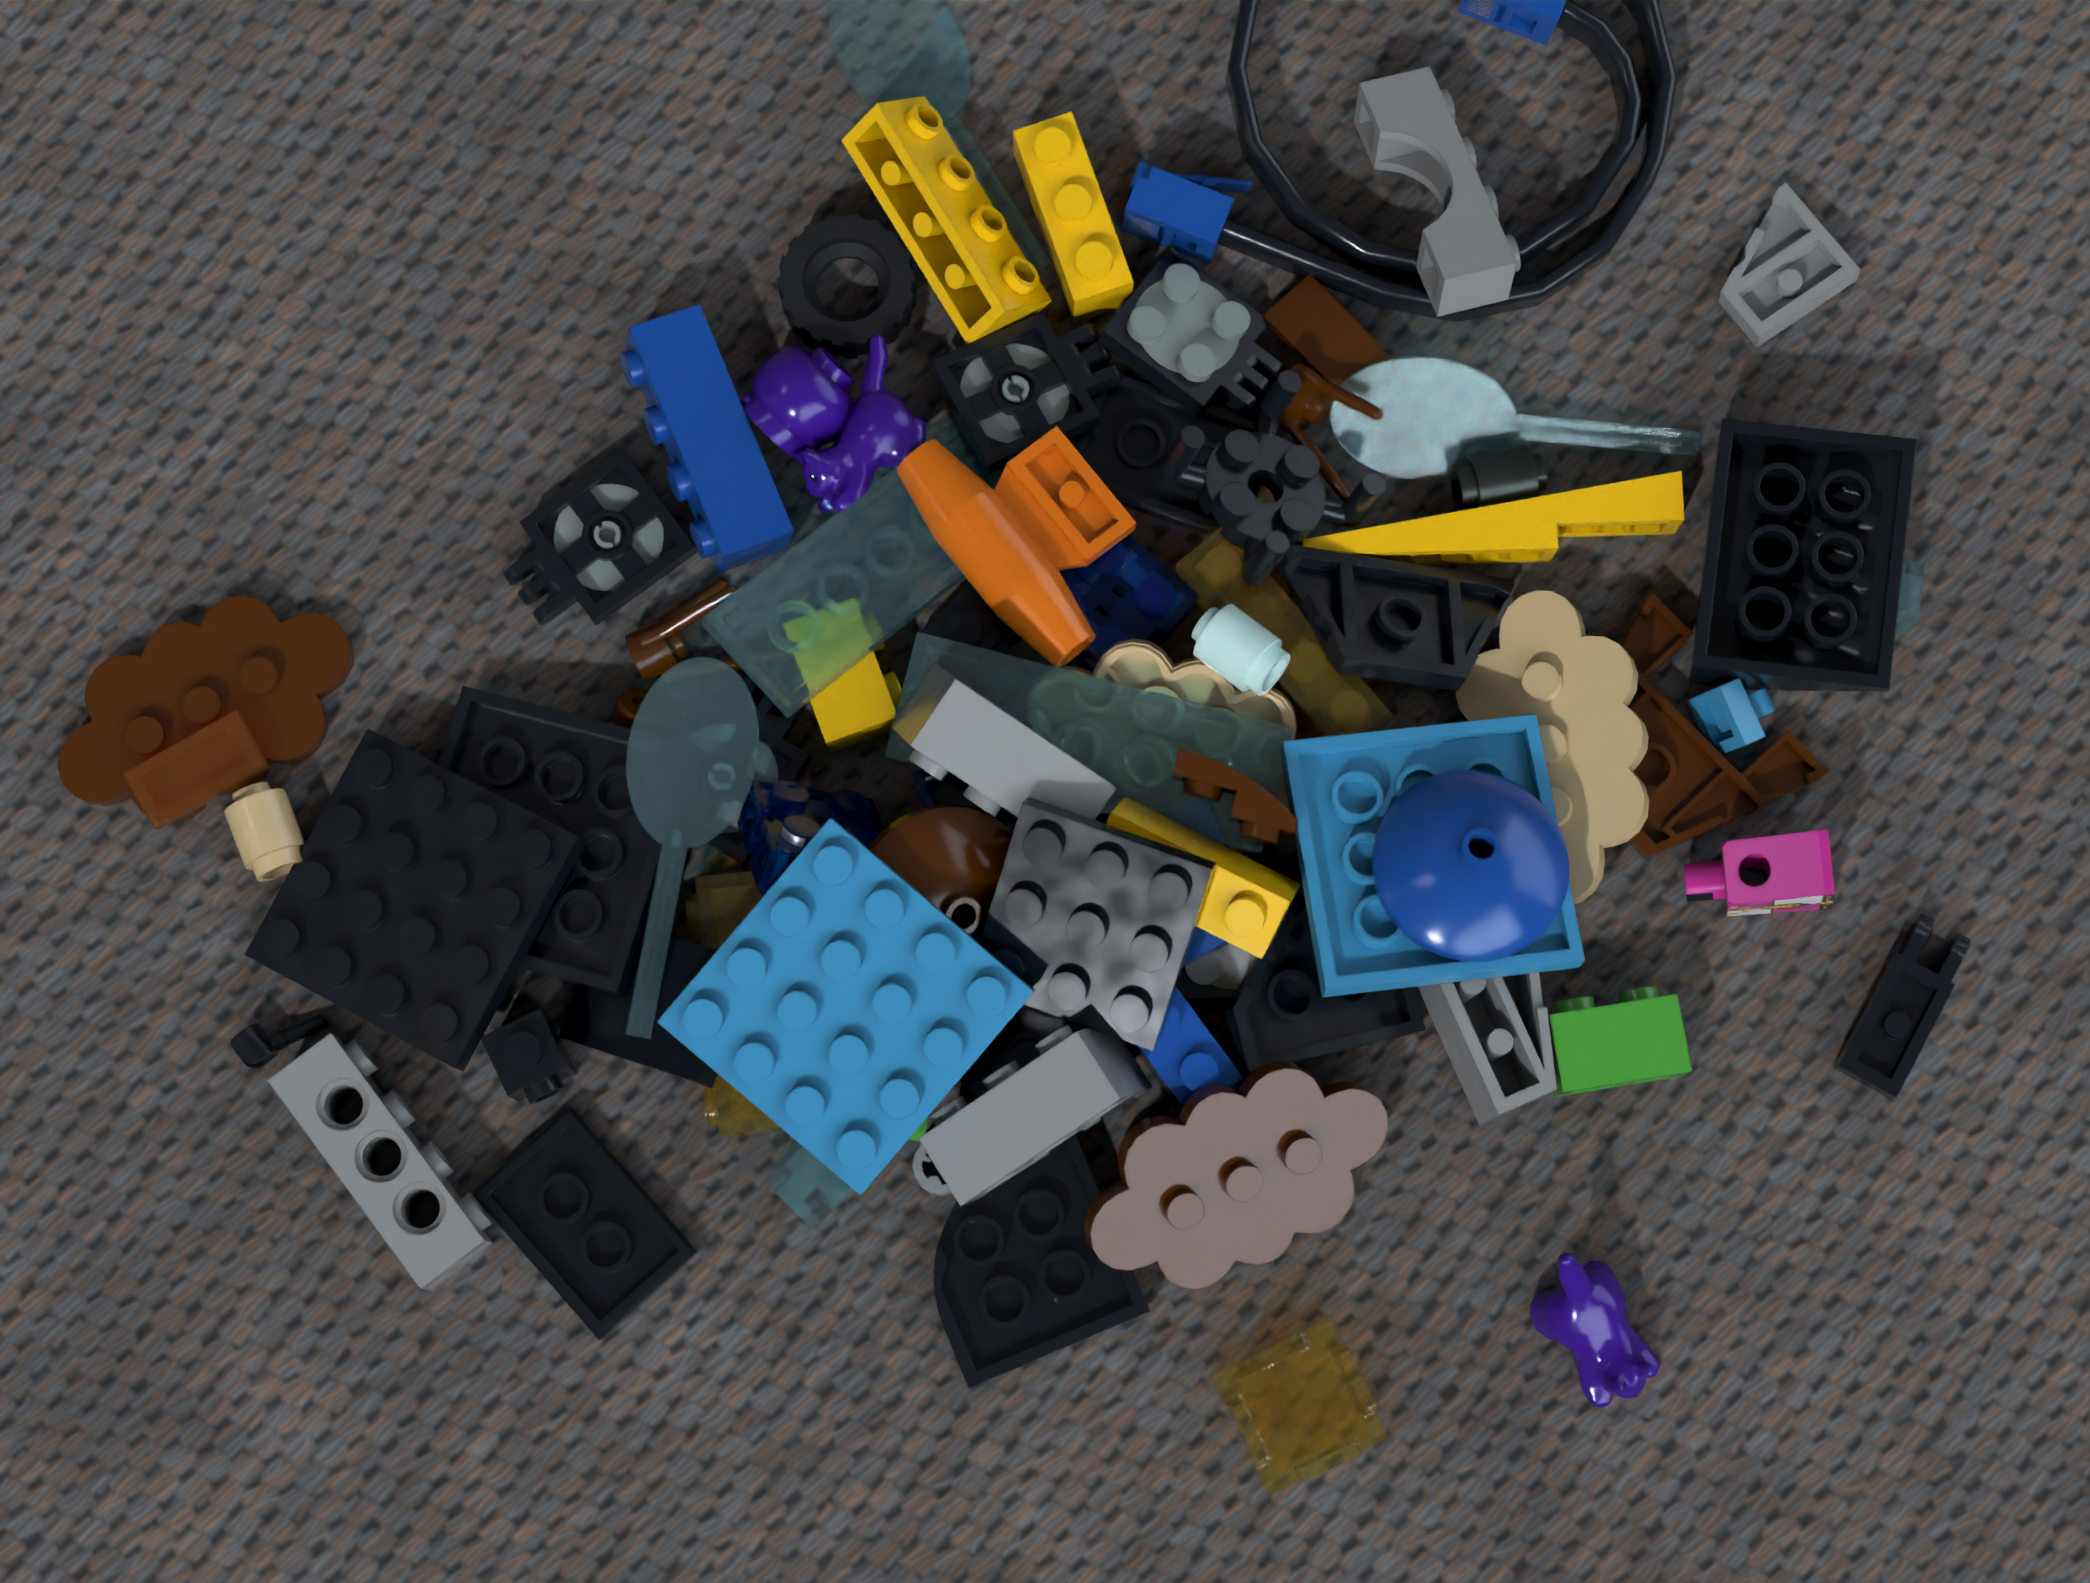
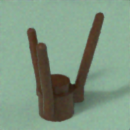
(1313, 407)
(661, 642)

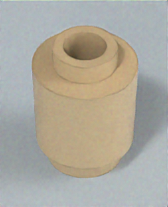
(265, 830)

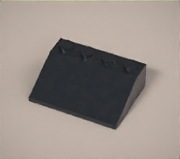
(1803, 559)

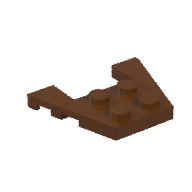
(1683, 773)

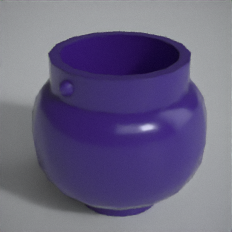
(800, 398)

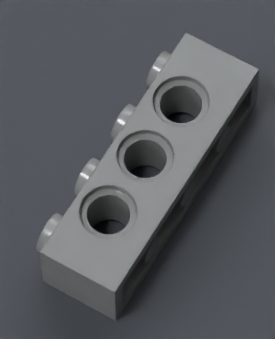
(310, 1092)

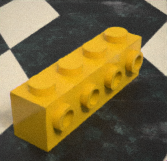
(945, 217)

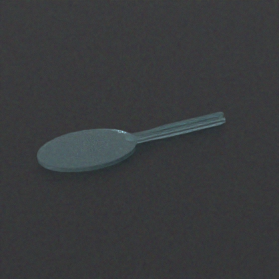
(918, 51)
(1448, 409)
(686, 781)

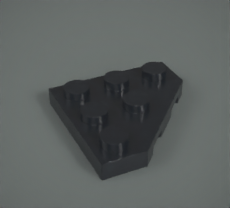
(1286, 1019)

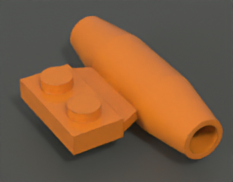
(1016, 539)

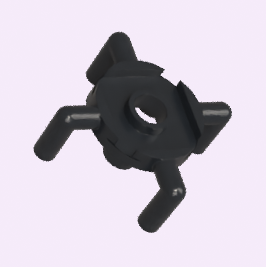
(1282, 467)

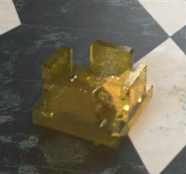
(1300, 1407)

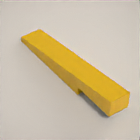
(1521, 528)

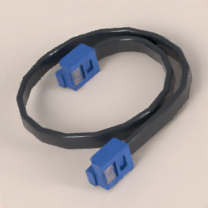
(1195, 217)

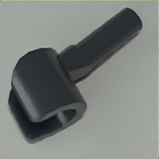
(258, 1049)

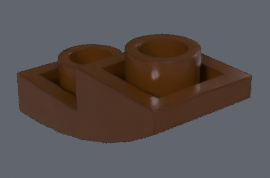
(1323, 332)
(1256, 809)

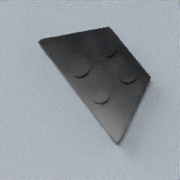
(1394, 615)

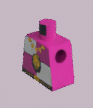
(1795, 867)

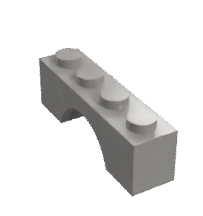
(1413, 132)

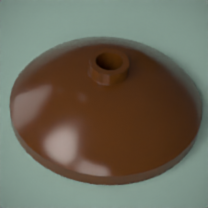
(949, 857)

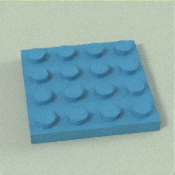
(1340, 795)
(845, 1006)

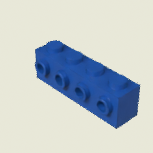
(706, 438)

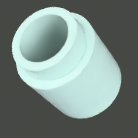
(1239, 649)

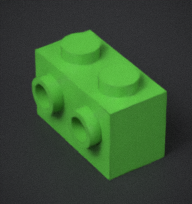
(1617, 1042)

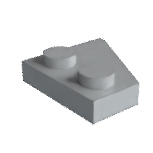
(1785, 270)

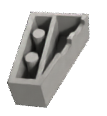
(993, 751)
(1495, 1040)
(1031, 1110)

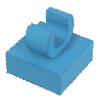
(1731, 716)

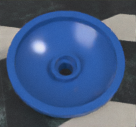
(1447, 895)

